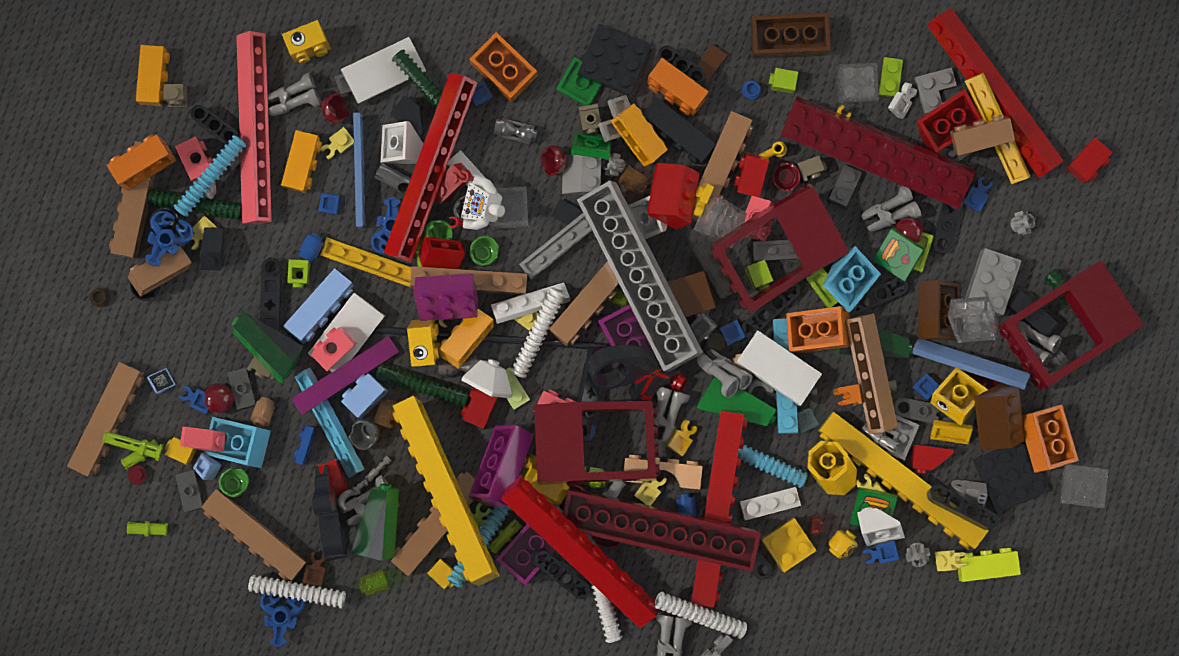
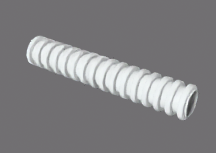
(538, 331)
(297, 591)
(700, 615)
(608, 616)

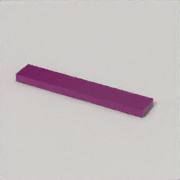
(344, 375)

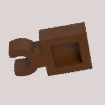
(314, 573)

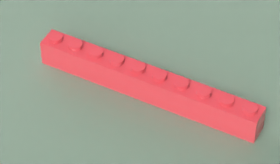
(254, 128)

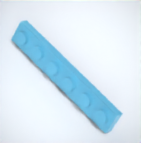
(786, 408)
(332, 428)

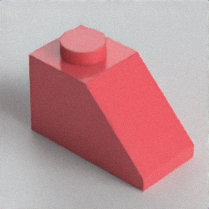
(203, 439)

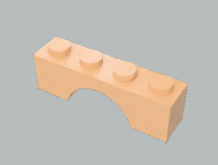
(687, 475)

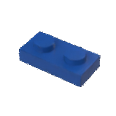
(302, 453)

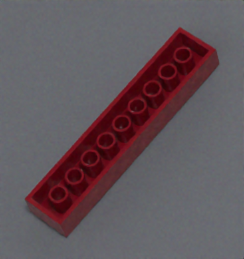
(878, 152)
(662, 529)

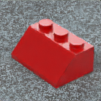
(936, 125)
(673, 194)

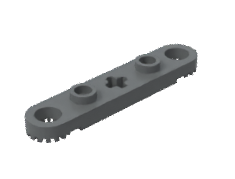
(926, 412)

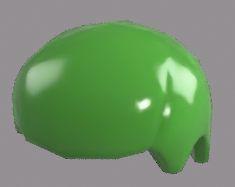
(437, 229)
(480, 248)
(233, 482)

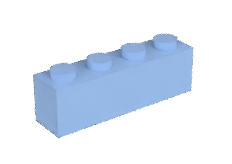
(319, 306)

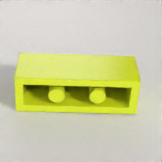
(989, 565)

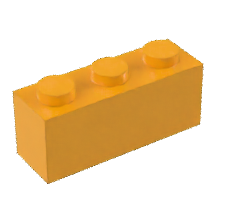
(152, 75)
(639, 135)
(301, 161)
(465, 338)

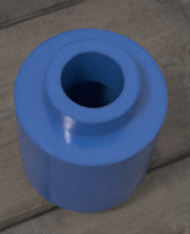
(311, 247)
(686, 504)

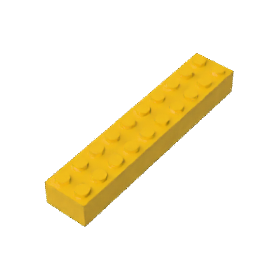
(445, 491)

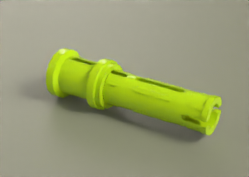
(110, 437)

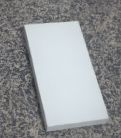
(378, 72)
(358, 320)
(778, 368)

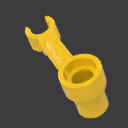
(772, 152)

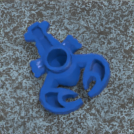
(387, 222)
(165, 238)
(280, 616)

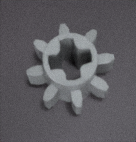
(613, 165)
(1022, 222)
(917, 554)

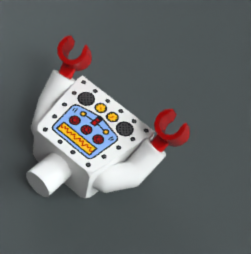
(480, 205)

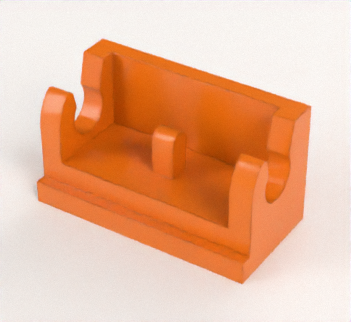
(851, 394)

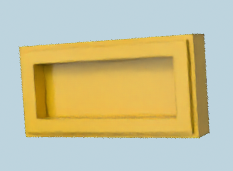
(951, 432)

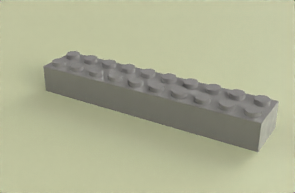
(639, 276)

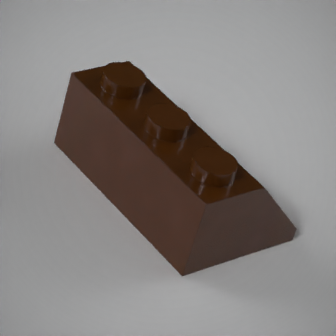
(934, 308)
(999, 417)

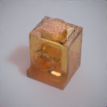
(633, 180)
(385, 413)

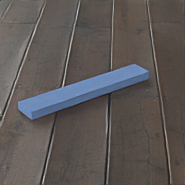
(359, 171)
(971, 363)

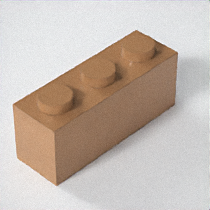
(982, 135)
(149, 277)

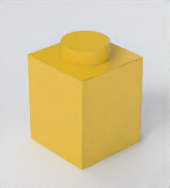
(178, 452)
(440, 572)

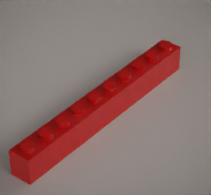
(972, 62)
(430, 167)
(720, 499)
(579, 551)

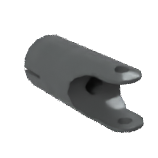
(392, 178)

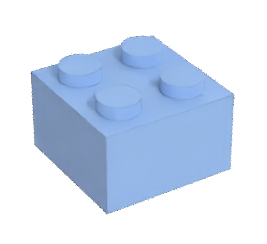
(364, 395)

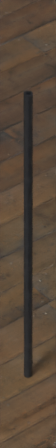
(489, 338)

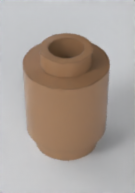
(263, 412)

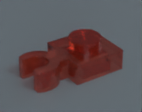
(816, 525)

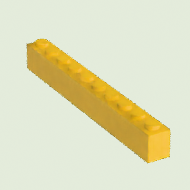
(899, 478)

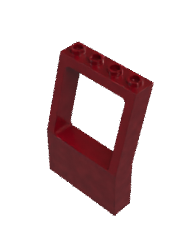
(808, 231)
(1099, 308)
(561, 442)

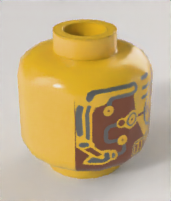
(842, 544)

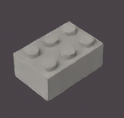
(994, 278)

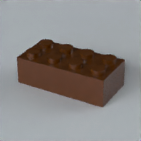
(790, 35)

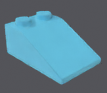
(850, 278)
(242, 442)

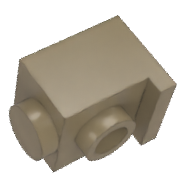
(175, 95)
(585, 112)
(811, 168)
(261, 371)

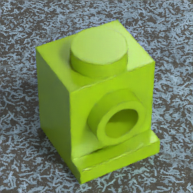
(298, 266)

